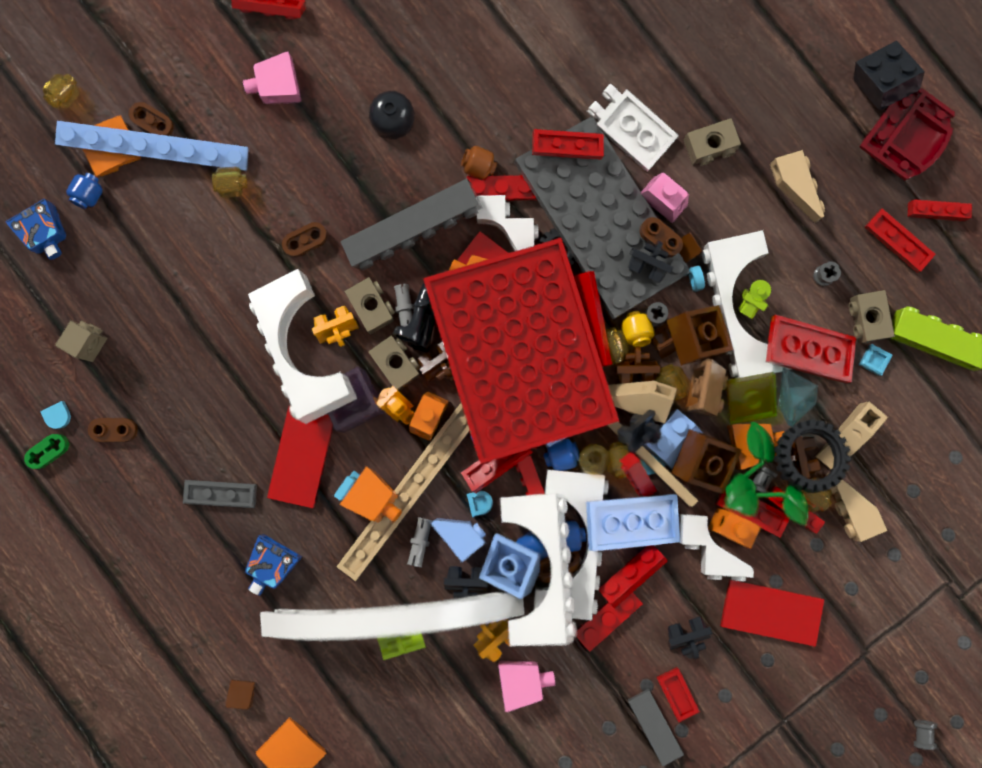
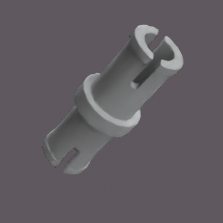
(404, 304)
(419, 542)

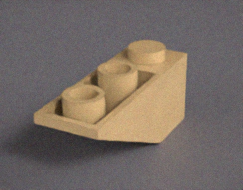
(795, 180)
(642, 396)
(856, 429)
(859, 514)

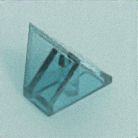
(796, 396)

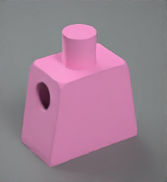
(274, 80)
(666, 196)
(523, 683)

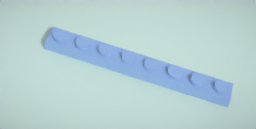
(151, 145)

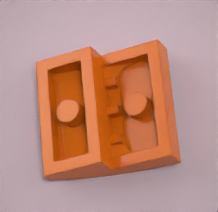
(108, 162)
(290, 748)

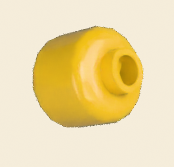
(637, 329)

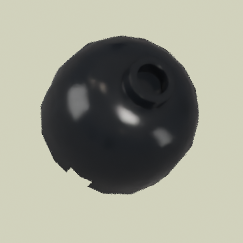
(391, 114)

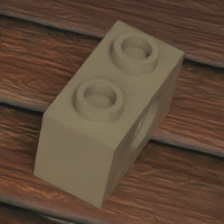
(722, 133)
(360, 295)
(877, 305)
(82, 340)
(385, 352)

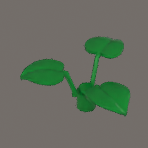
(741, 492)

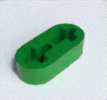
(43, 447)

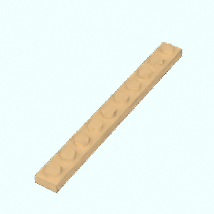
(408, 493)

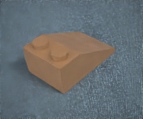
(706, 389)

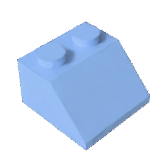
(673, 437)
(460, 535)
(511, 567)

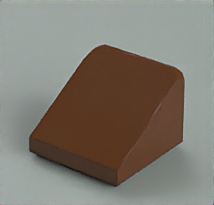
(690, 248)
(663, 341)
(240, 694)

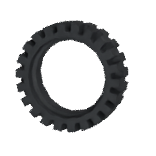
(838, 449)

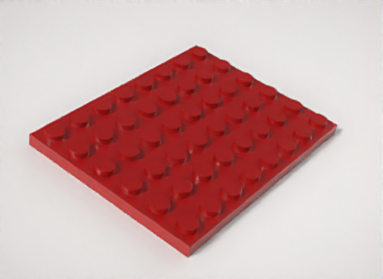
(520, 350)

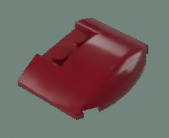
(910, 134)

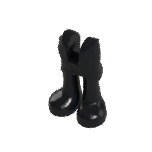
(419, 330)

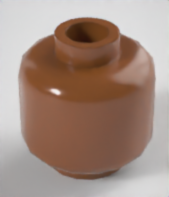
(478, 162)

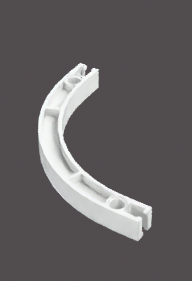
(390, 620)

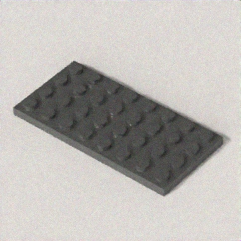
(599, 220)

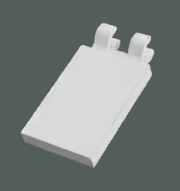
(633, 127)

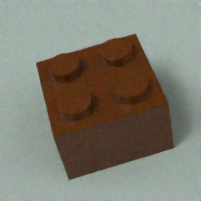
(699, 335)
(706, 461)

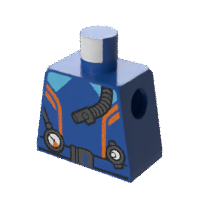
(39, 228)
(270, 564)

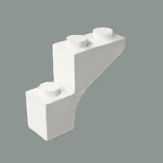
(518, 231)
(714, 559)

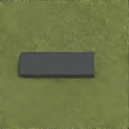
(219, 493)
(655, 727)

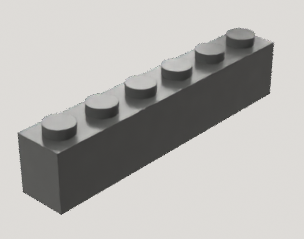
(411, 225)

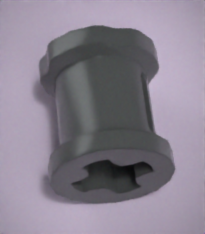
(820, 276)
(663, 313)
(763, 479)
(925, 734)

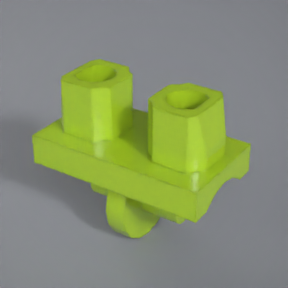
(755, 298)
(400, 644)

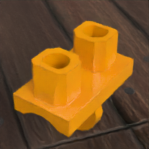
(335, 329)
(395, 405)
(491, 637)

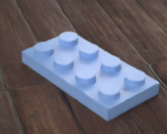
(632, 522)

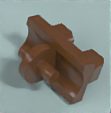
(637, 363)
(436, 367)
(798, 456)

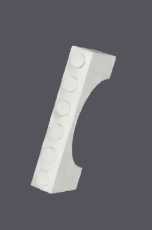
(725, 262)
(275, 308)
(577, 490)
(553, 618)

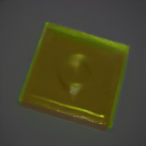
(752, 398)

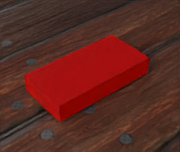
(678, 694)

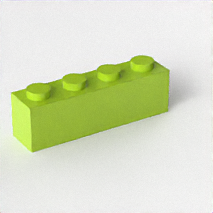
(937, 338)

